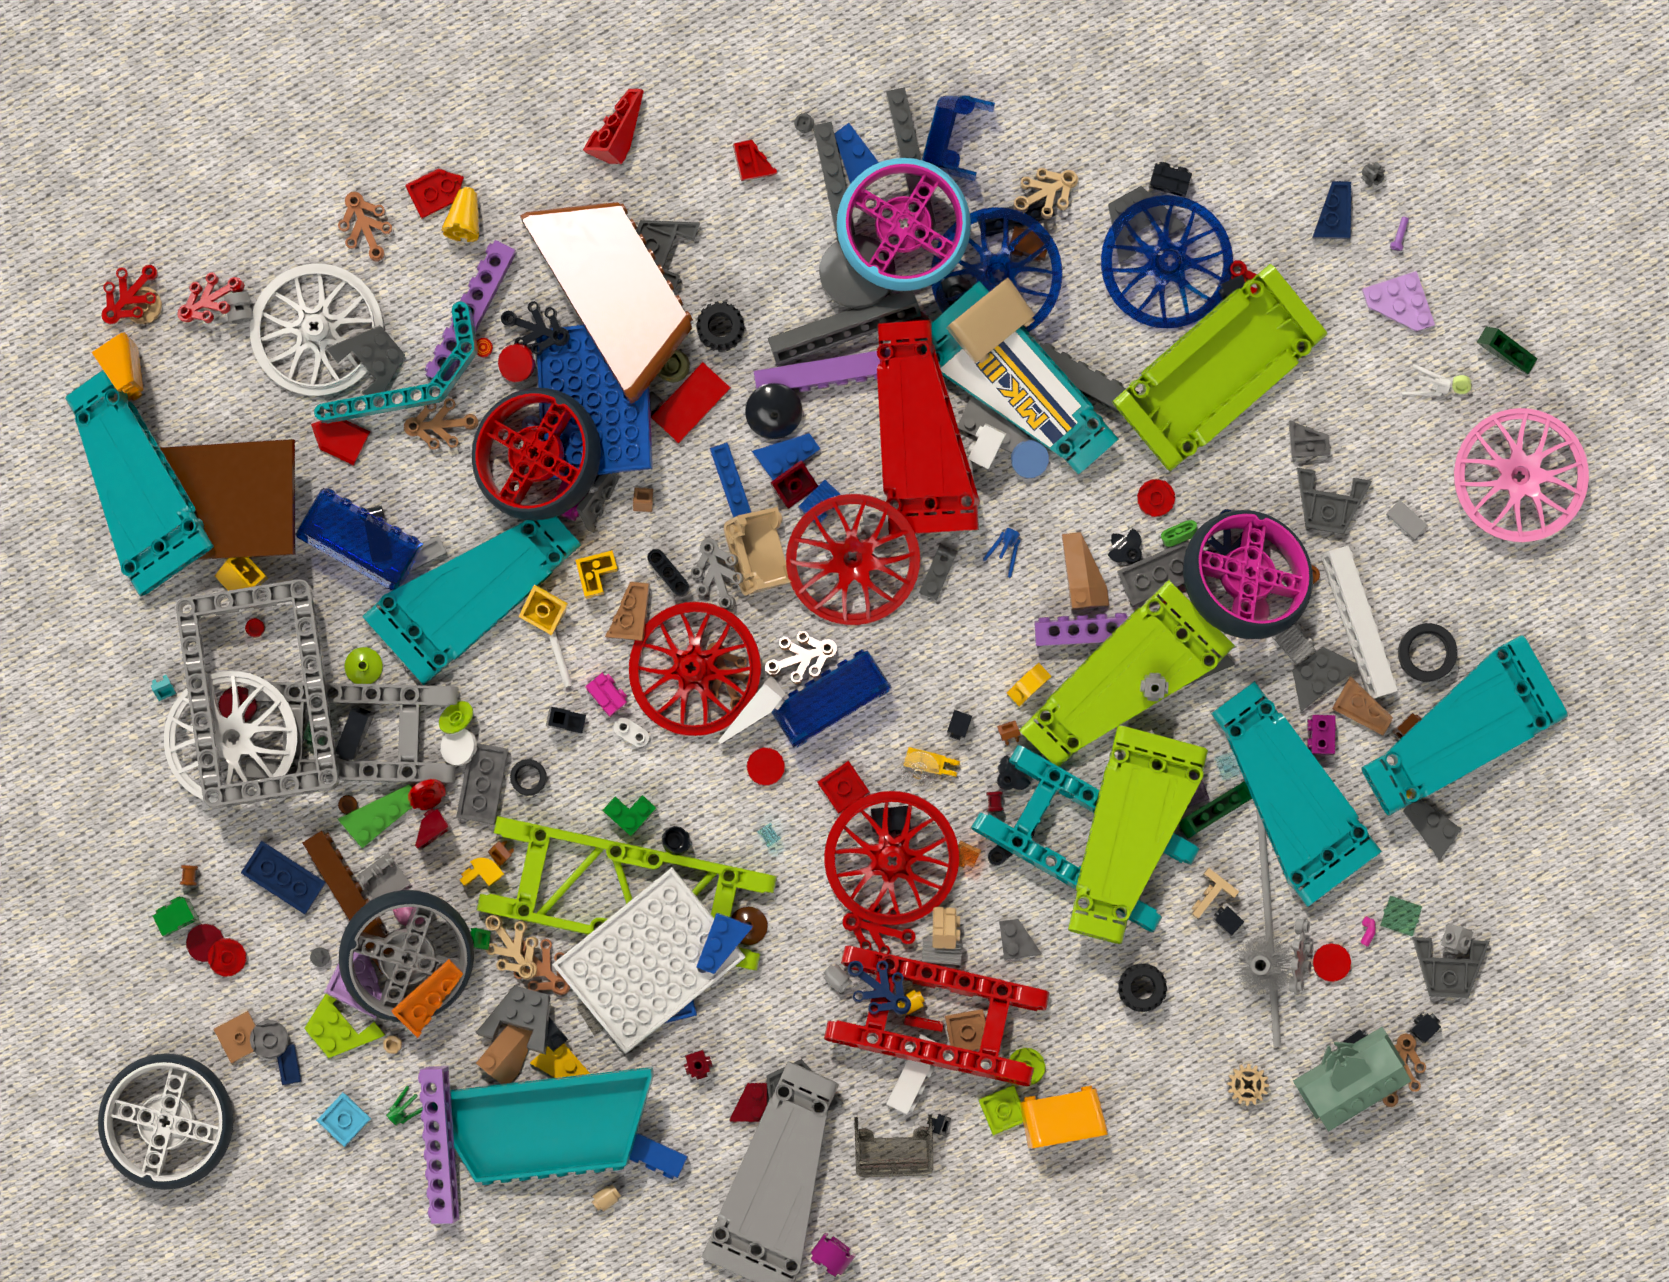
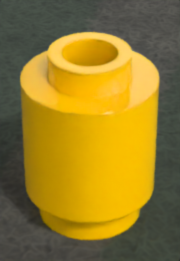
(916, 1001)

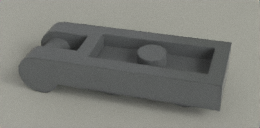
(937, 572)

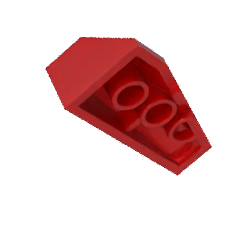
(615, 137)

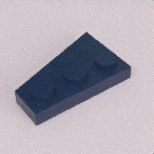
(1336, 213)

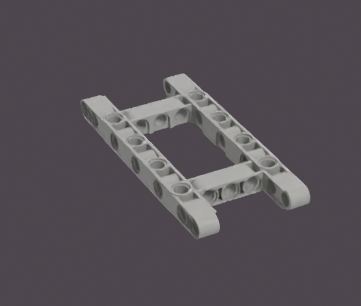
(357, 693)

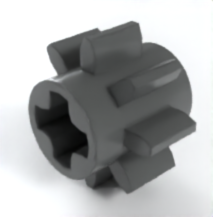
(1373, 174)

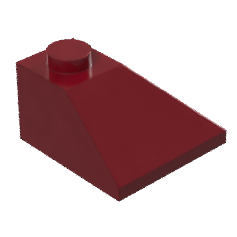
(431, 828)

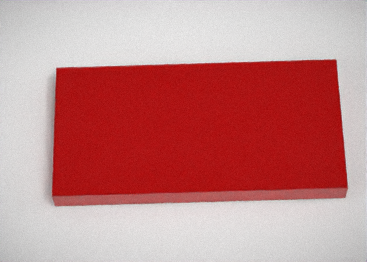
(690, 402)

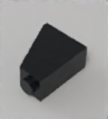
(354, 733)

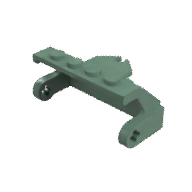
(1352, 1078)

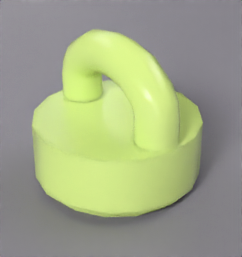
(1461, 384)

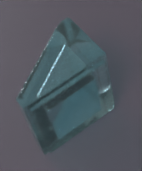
(1227, 765)

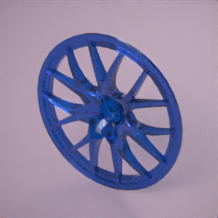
(1002, 260)
(1156, 262)

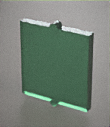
(1401, 916)

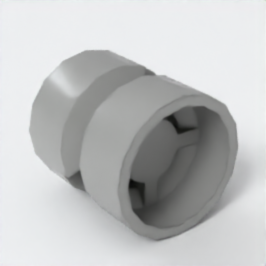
(236, 301)

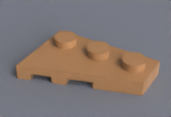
(631, 616)
(1362, 708)

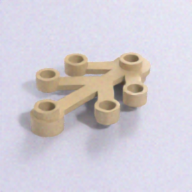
(1048, 190)
(513, 948)

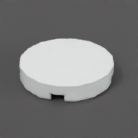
(458, 747)

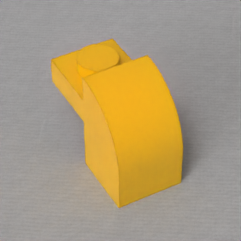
(1029, 684)
(486, 868)

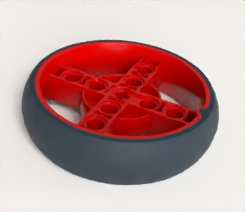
(492, 428)

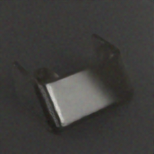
(894, 1155)

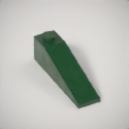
(1215, 810)

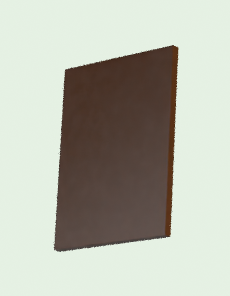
(240, 495)

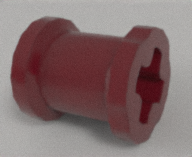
(994, 801)

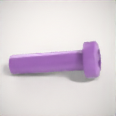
(1397, 244)

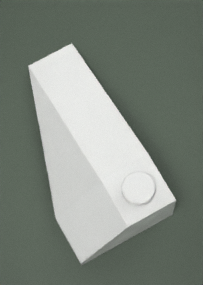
(762, 704)

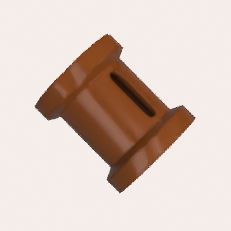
(188, 875)

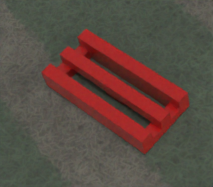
(923, 1023)

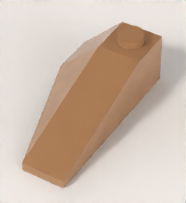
(1083, 576)
(506, 1054)

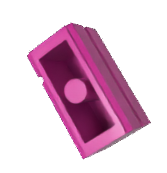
(606, 694)

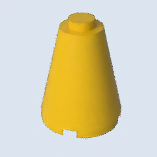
(463, 217)

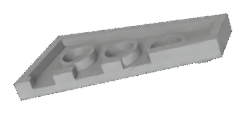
(979, 414)

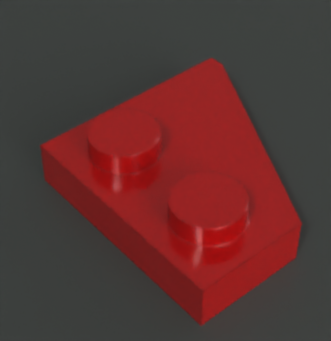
(751, 161)

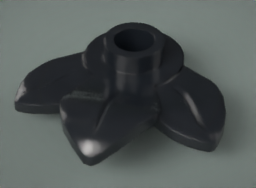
(1123, 545)
(1017, 778)

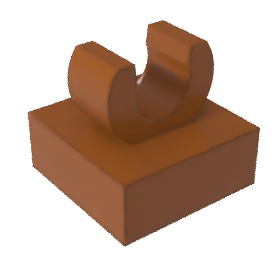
(1008, 731)
(500, 853)

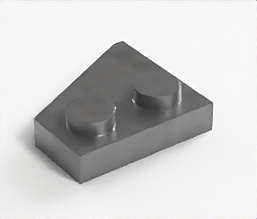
(1307, 441)
(1016, 940)

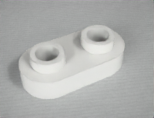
(631, 732)

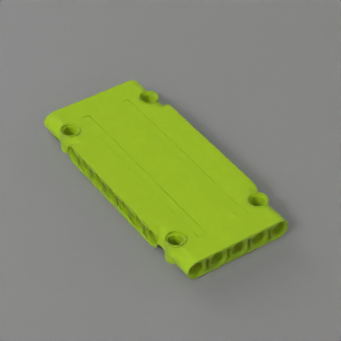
(1220, 367)

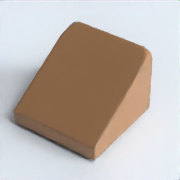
(643, 499)

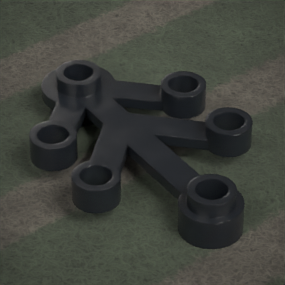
(539, 329)

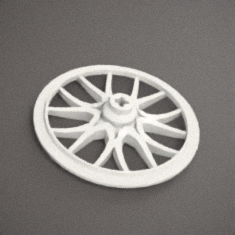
(307, 339)
(227, 727)

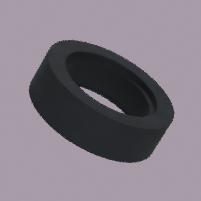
(1448, 641)

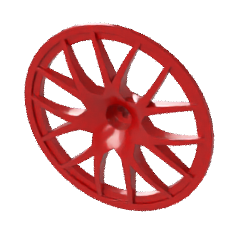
(853, 568)
(705, 669)
(891, 847)

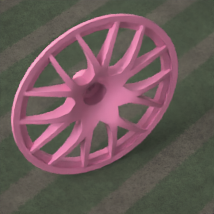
(1527, 466)

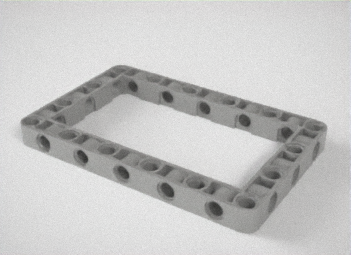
(314, 686)

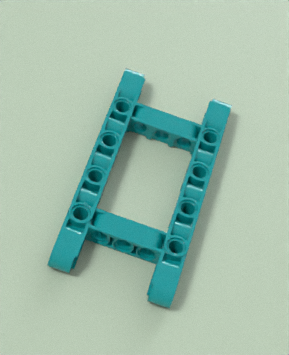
(1035, 854)

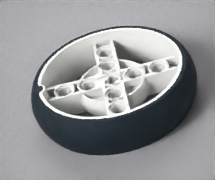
(151, 1174)

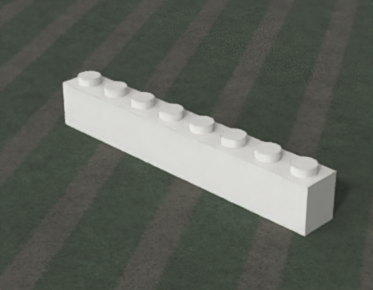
(1359, 622)

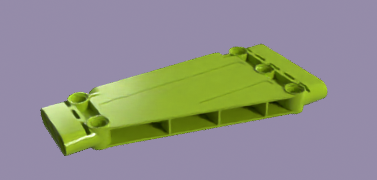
(1108, 683)
(1132, 826)

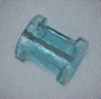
(769, 835)

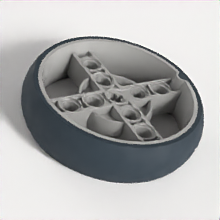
(423, 906)

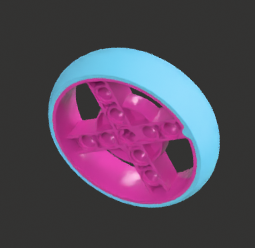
(949, 252)

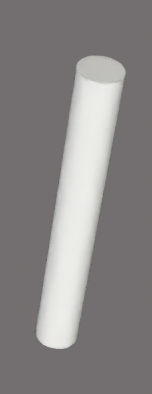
(560, 660)

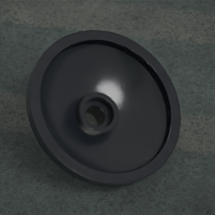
(770, 399)

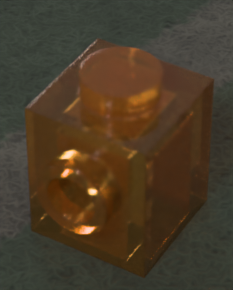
(967, 854)

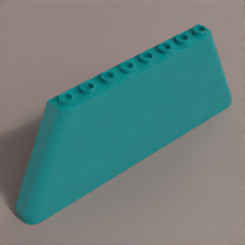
(549, 1125)

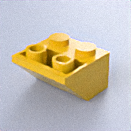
(240, 574)

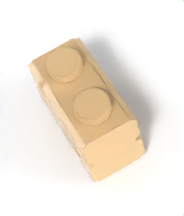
(944, 928)

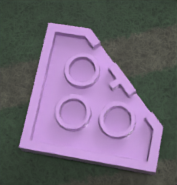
(1401, 301)
(365, 975)

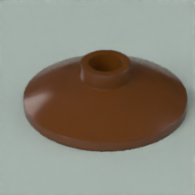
(758, 921)

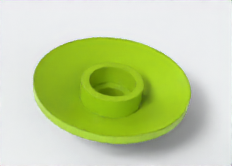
(373, 666)
(456, 717)

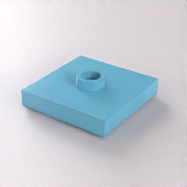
(343, 1119)

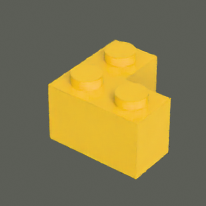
(591, 569)

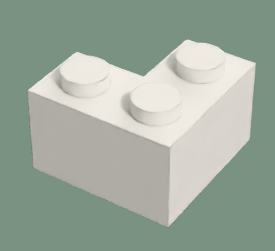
(986, 446)

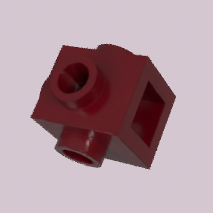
(698, 1056)

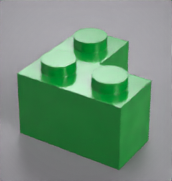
(630, 819)
(175, 916)

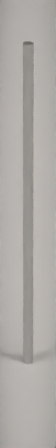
(1268, 925)

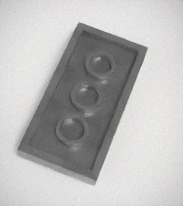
(1150, 574)
(482, 784)

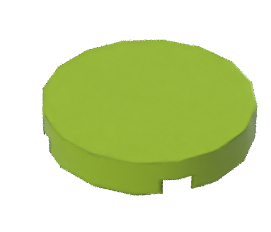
(1033, 1059)

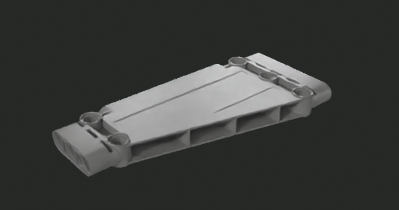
(775, 1183)

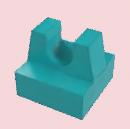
(163, 689)

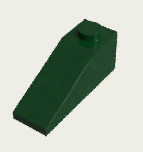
(1506, 349)

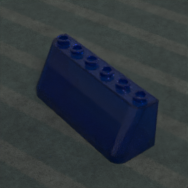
(359, 539)
(831, 698)

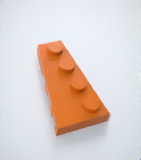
(421, 1004)

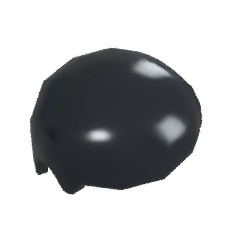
(676, 840)

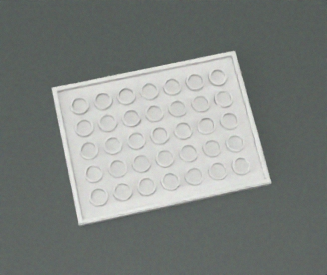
(644, 961)

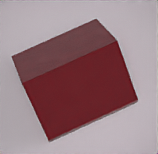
(794, 484)

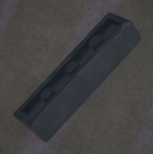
(996, 225)

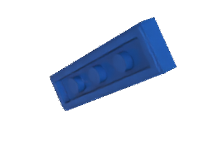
(730, 479)

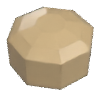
(392, 1044)

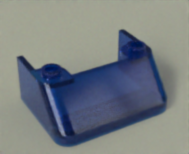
(940, 132)

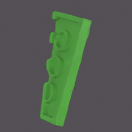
(375, 817)

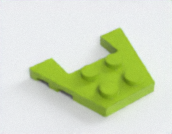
(334, 1032)

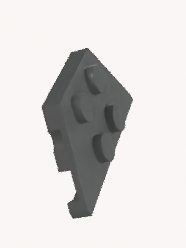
(1320, 674)

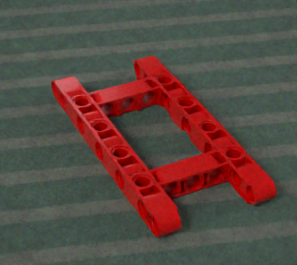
(929, 1051)

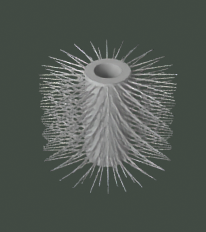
(1256, 959)

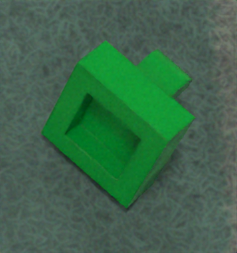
(480, 938)

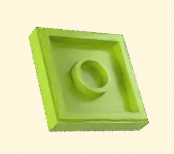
(1002, 1109)

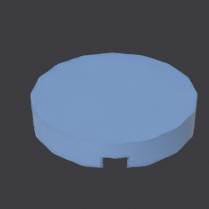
(1029, 459)

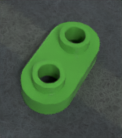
(1179, 533)

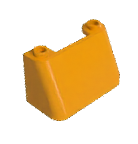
(121, 364)
(1063, 1118)

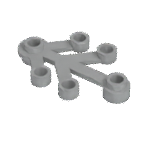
(716, 571)
(1300, 949)

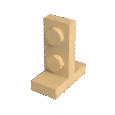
(1212, 891)

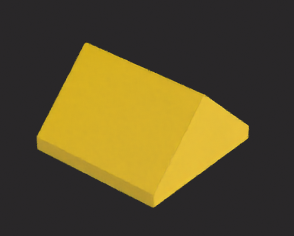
(543, 610)

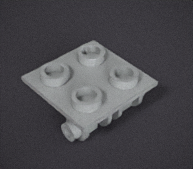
(383, 877)

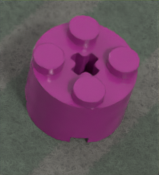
(832, 1254)

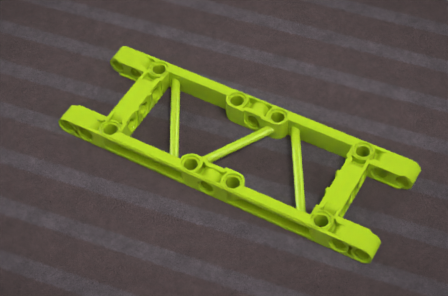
(631, 855)

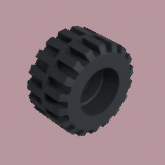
(717, 310)
(1154, 975)

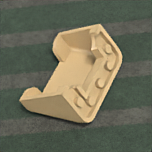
(991, 321)
(758, 550)

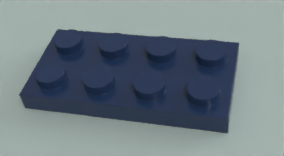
(283, 877)

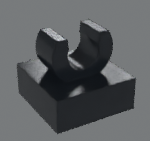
(941, 1124)

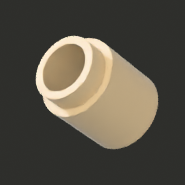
(606, 1198)

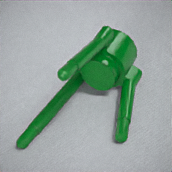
(397, 1114)

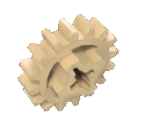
(1254, 1078)

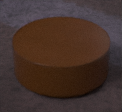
(347, 804)

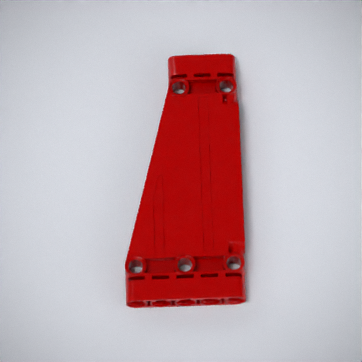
(920, 435)

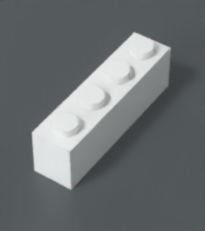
(910, 1084)

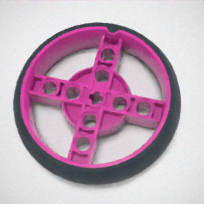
(1248, 574)

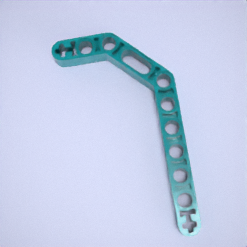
(408, 393)

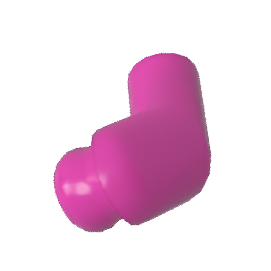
(1370, 930)

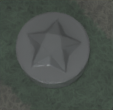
(804, 123)
(320, 957)

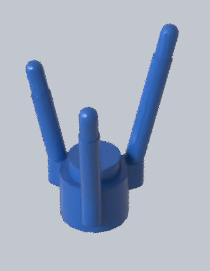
(1009, 538)

